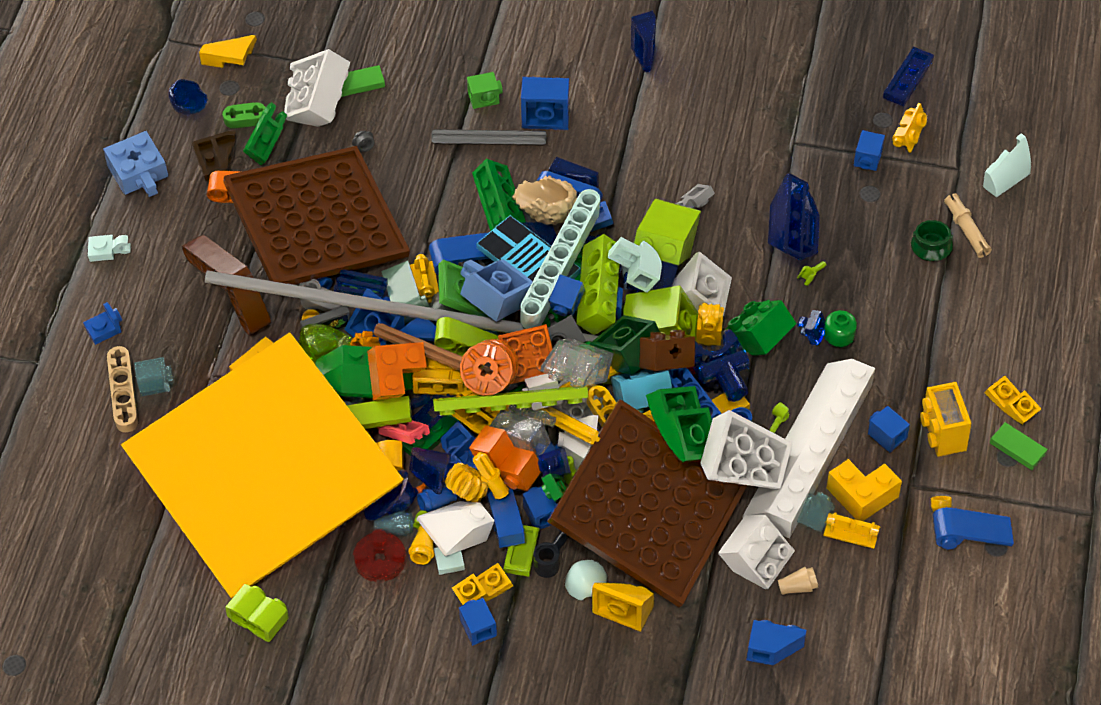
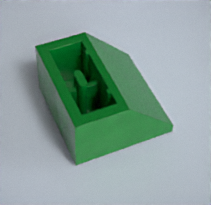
(761, 325)

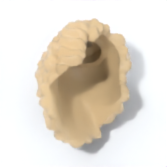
(546, 199)

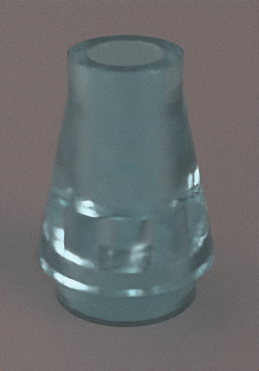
(396, 523)

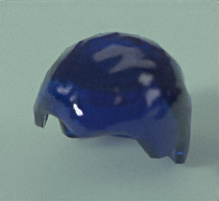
(187, 97)

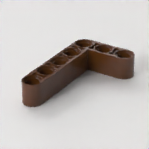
(248, 304)

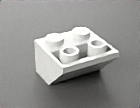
(756, 550)

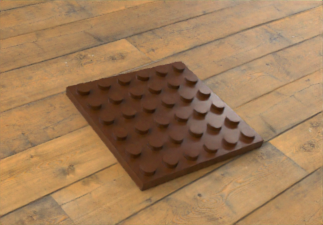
(316, 216)
(645, 505)

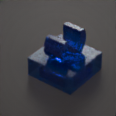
(813, 327)
(554, 462)

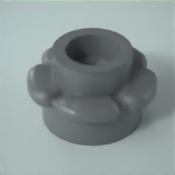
(363, 140)

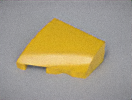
(228, 51)

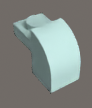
(641, 260)

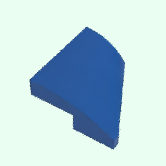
(457, 443)

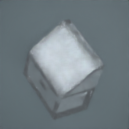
(577, 363)

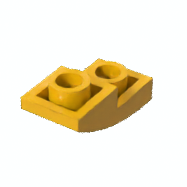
(1011, 401)
(486, 585)

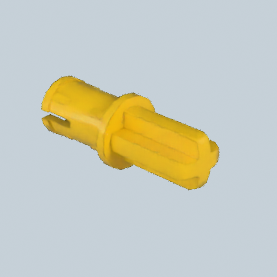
(490, 475)

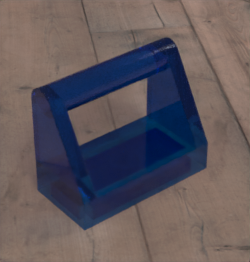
(643, 38)

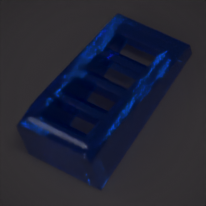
(575, 172)

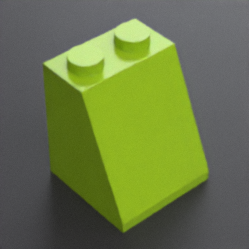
(669, 230)
(665, 306)

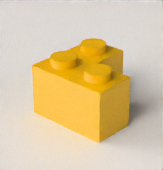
(863, 494)

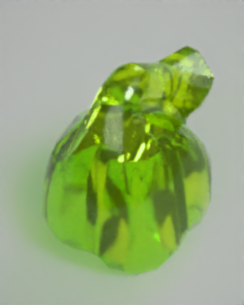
(321, 339)

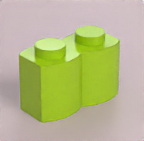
(257, 612)

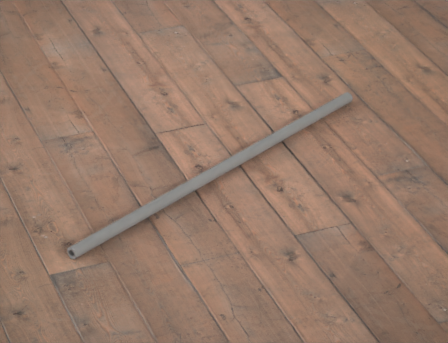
(364, 302)

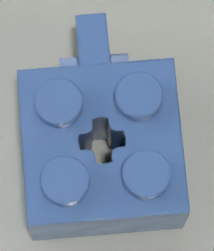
(136, 164)
(494, 288)

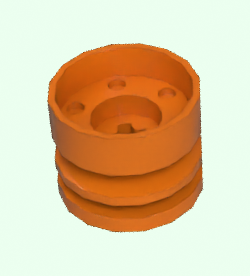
(503, 363)

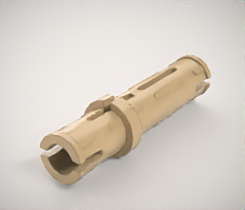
(963, 217)

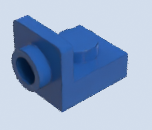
(104, 325)

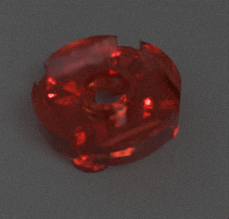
(379, 569)

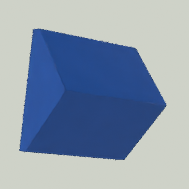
(366, 320)

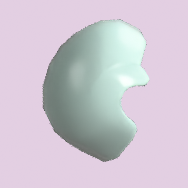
(582, 578)

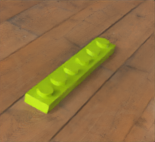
(499, 400)

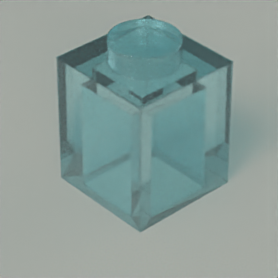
(153, 376)

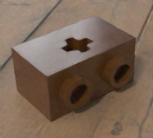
(667, 351)

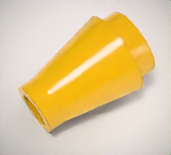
(422, 548)

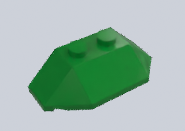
(349, 371)

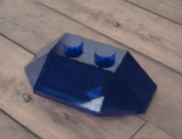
(794, 219)

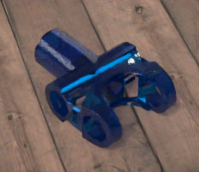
(724, 366)

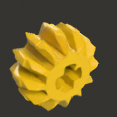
(466, 482)

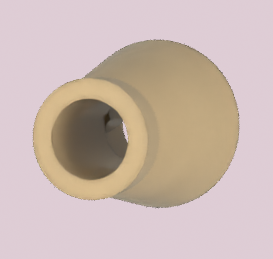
(798, 582)

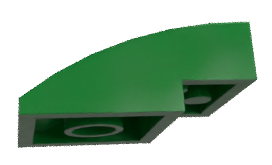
(681, 420)

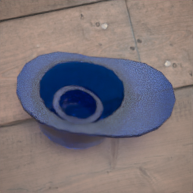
(394, 501)

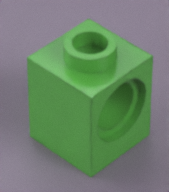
(484, 90)

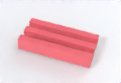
(405, 431)

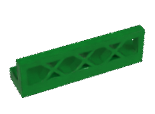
(493, 198)

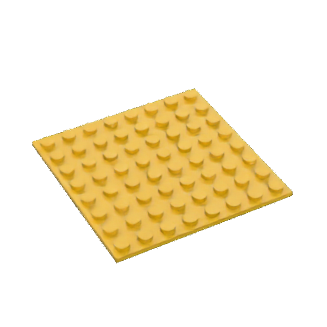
(261, 464)

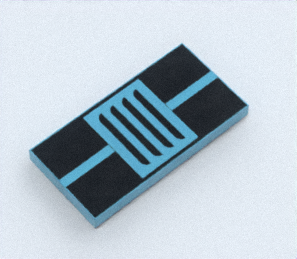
(518, 247)

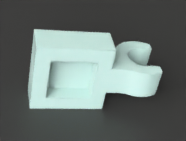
(105, 247)

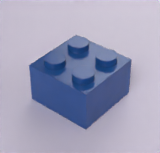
(545, 103)

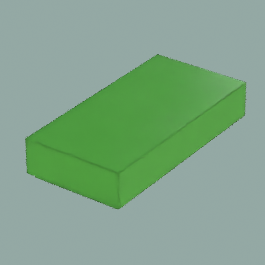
(363, 80)
(1018, 446)

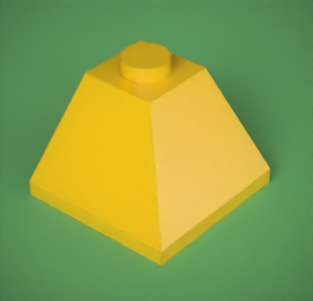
(622, 603)

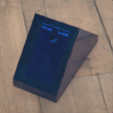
(430, 467)

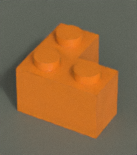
(389, 363)
(516, 465)

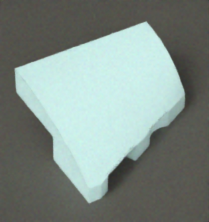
(1008, 168)

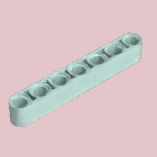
(560, 257)

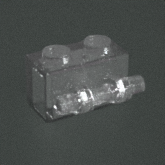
(525, 427)

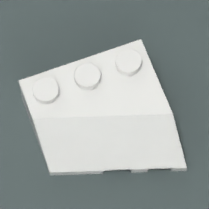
(316, 88)
(744, 453)

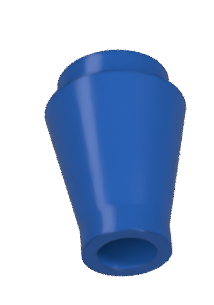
(430, 501)

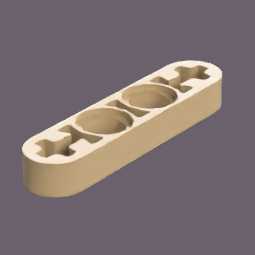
(123, 388)

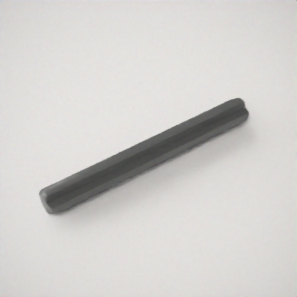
(489, 137)

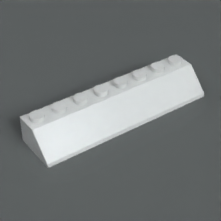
(815, 441)

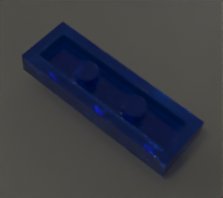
(908, 76)

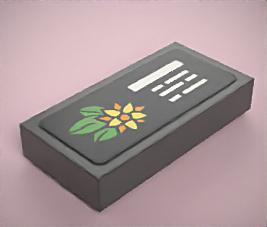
(335, 318)

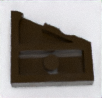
(215, 152)

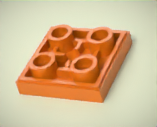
(531, 348)

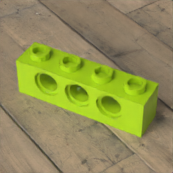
(600, 282)

